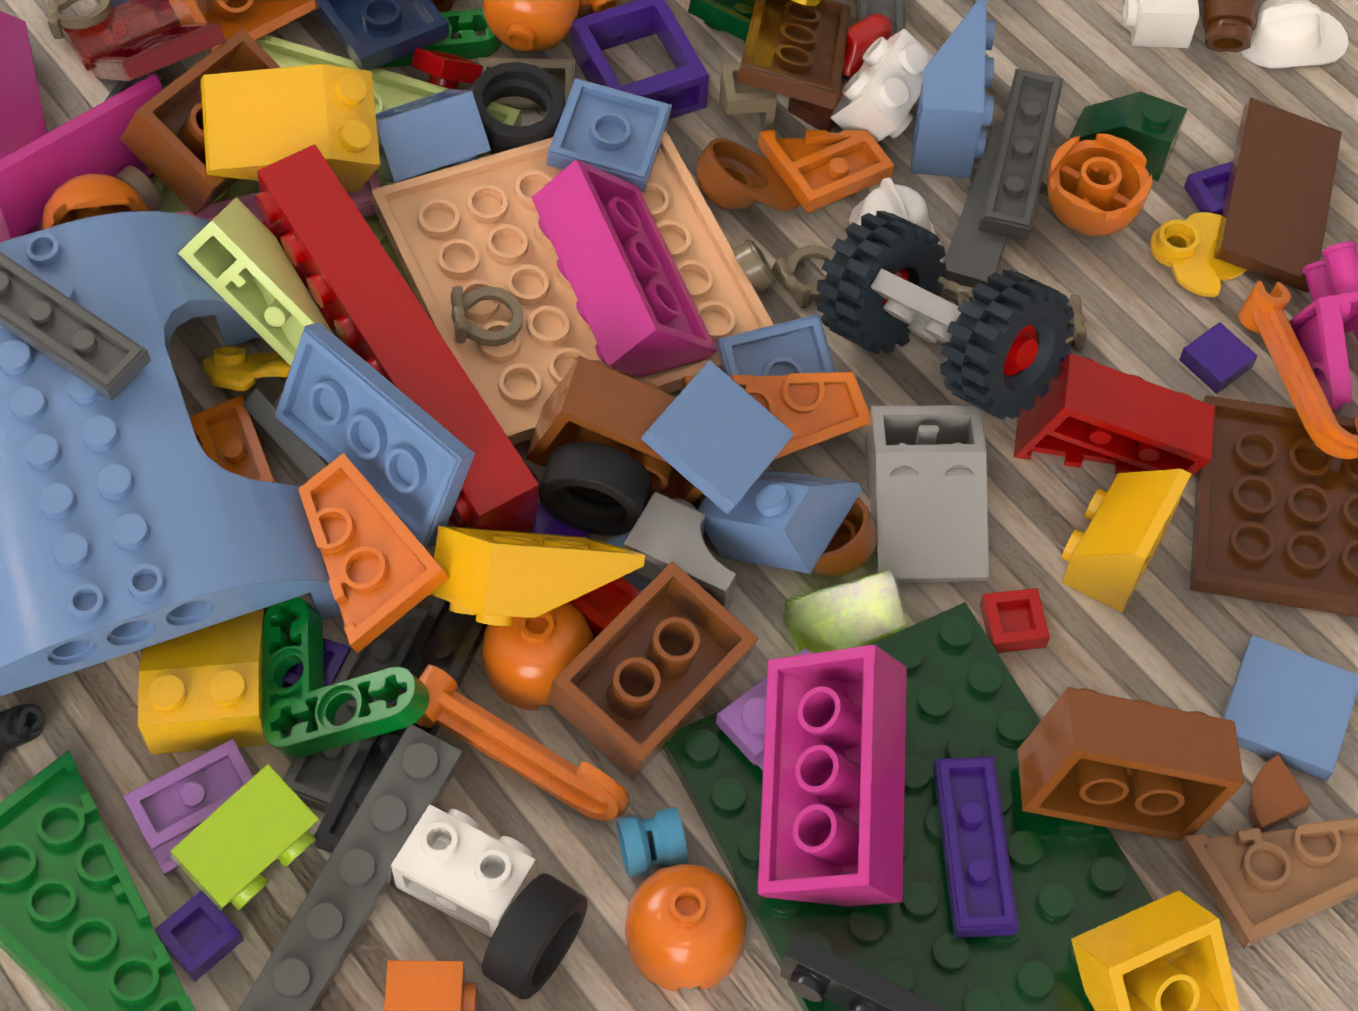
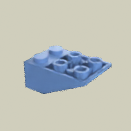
(955, 100)

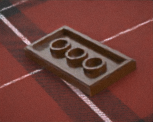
(796, 49)
(1278, 194)

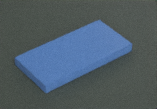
(351, 409)

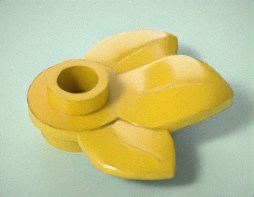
(1190, 252)
(237, 371)

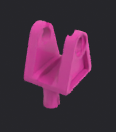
(1324, 321)

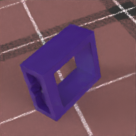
(682, 87)

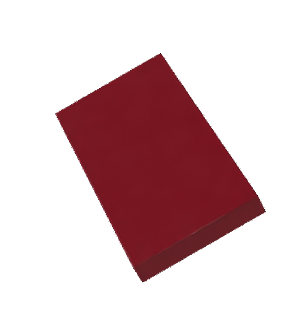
(157, 51)

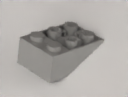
(929, 492)

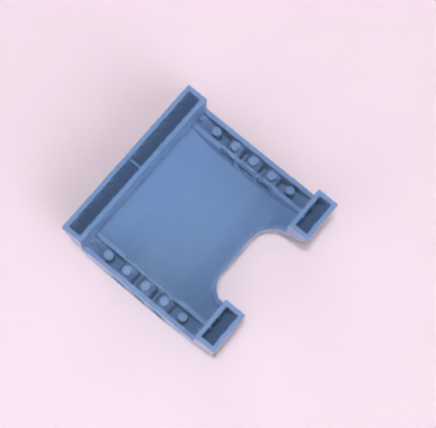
(112, 506)

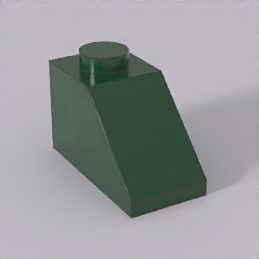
(1141, 120)

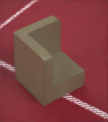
(744, 99)

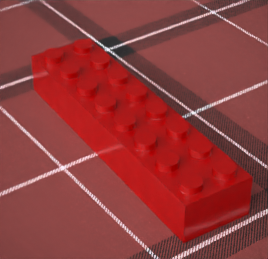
(389, 329)

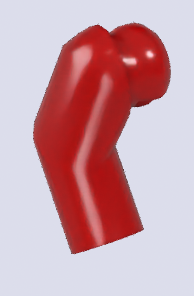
(861, 37)

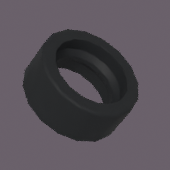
(521, 81)
(594, 488)
(534, 936)

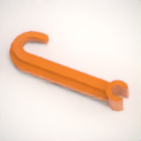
(1266, 316)
(579, 787)

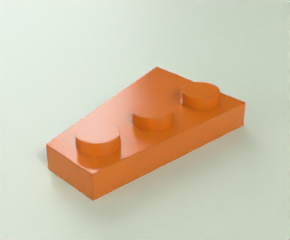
(808, 404)
(369, 553)

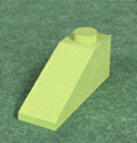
(254, 277)

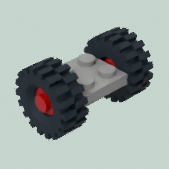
(996, 345)

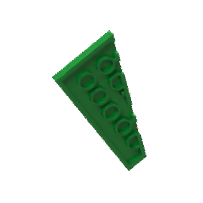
(73, 905)

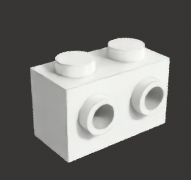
(884, 87)
(463, 868)

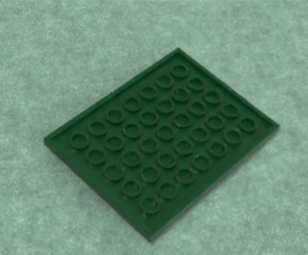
(1061, 869)

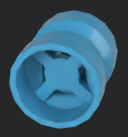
(665, 839)

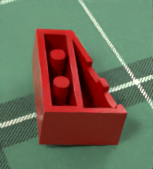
(1116, 421)

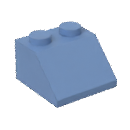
(429, 134)
(781, 520)

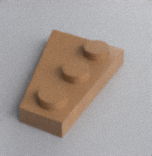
(1276, 876)

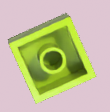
(244, 838)

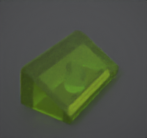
(845, 614)

